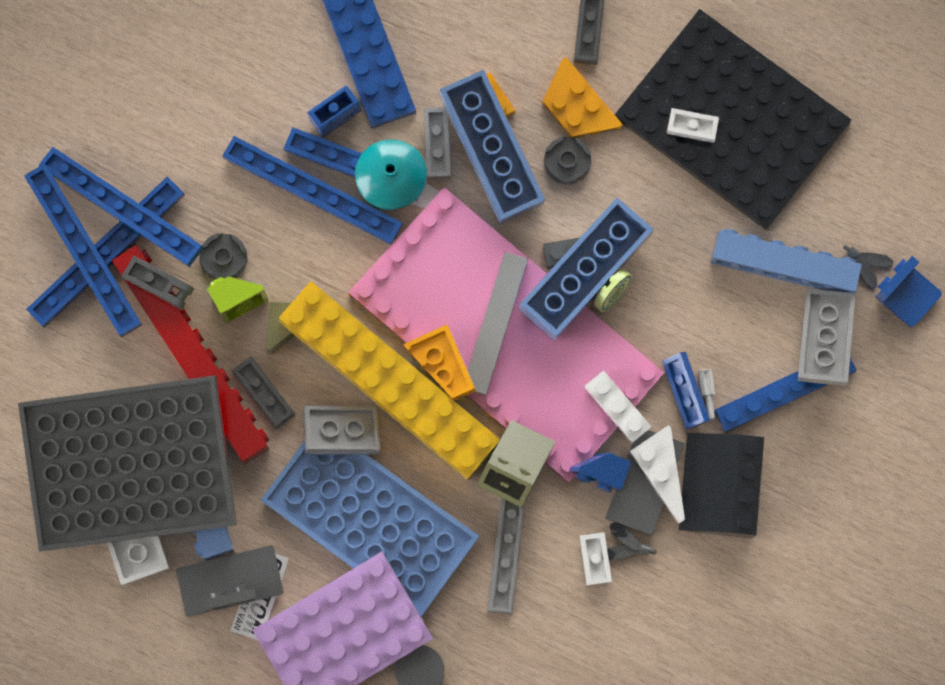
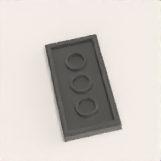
(637, 502)

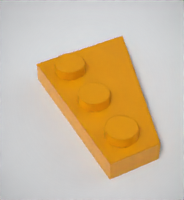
(443, 361)

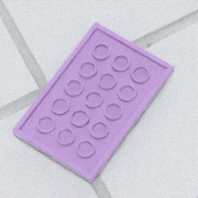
(345, 629)

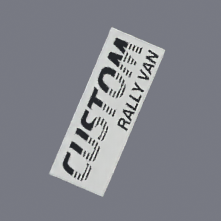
(257, 612)

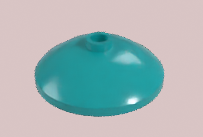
(393, 189)

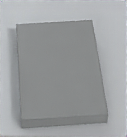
(341, 430)

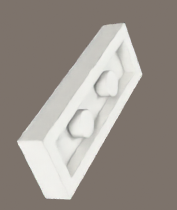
(617, 407)

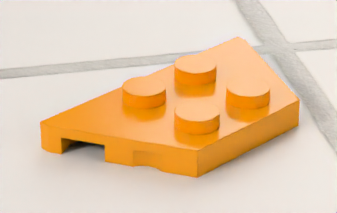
(577, 105)

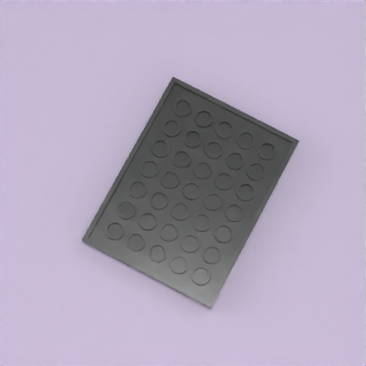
(127, 463)

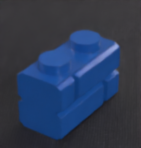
(334, 111)

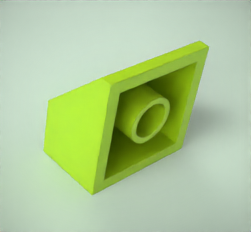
(236, 297)

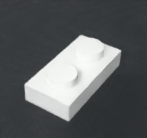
(692, 125)
(595, 559)

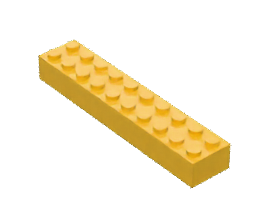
(388, 380)

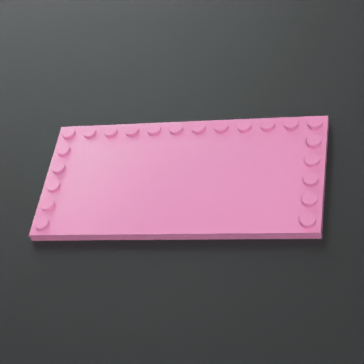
(446, 274)

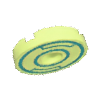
(613, 292)

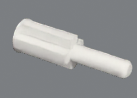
(707, 390)

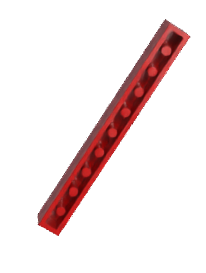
(198, 362)

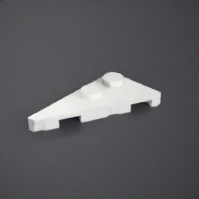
(659, 465)

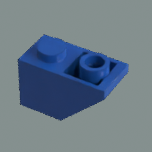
(604, 469)

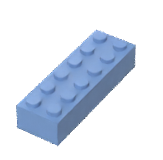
(491, 146)
(585, 269)

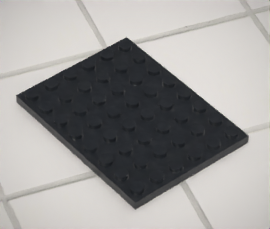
(768, 121)

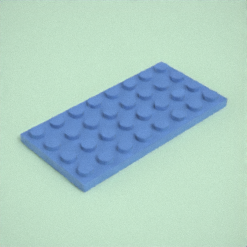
(365, 510)

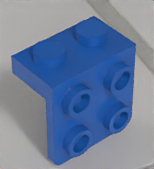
(908, 293)

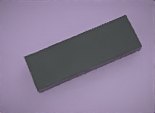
(588, 31)
(263, 392)

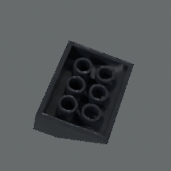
(722, 484)

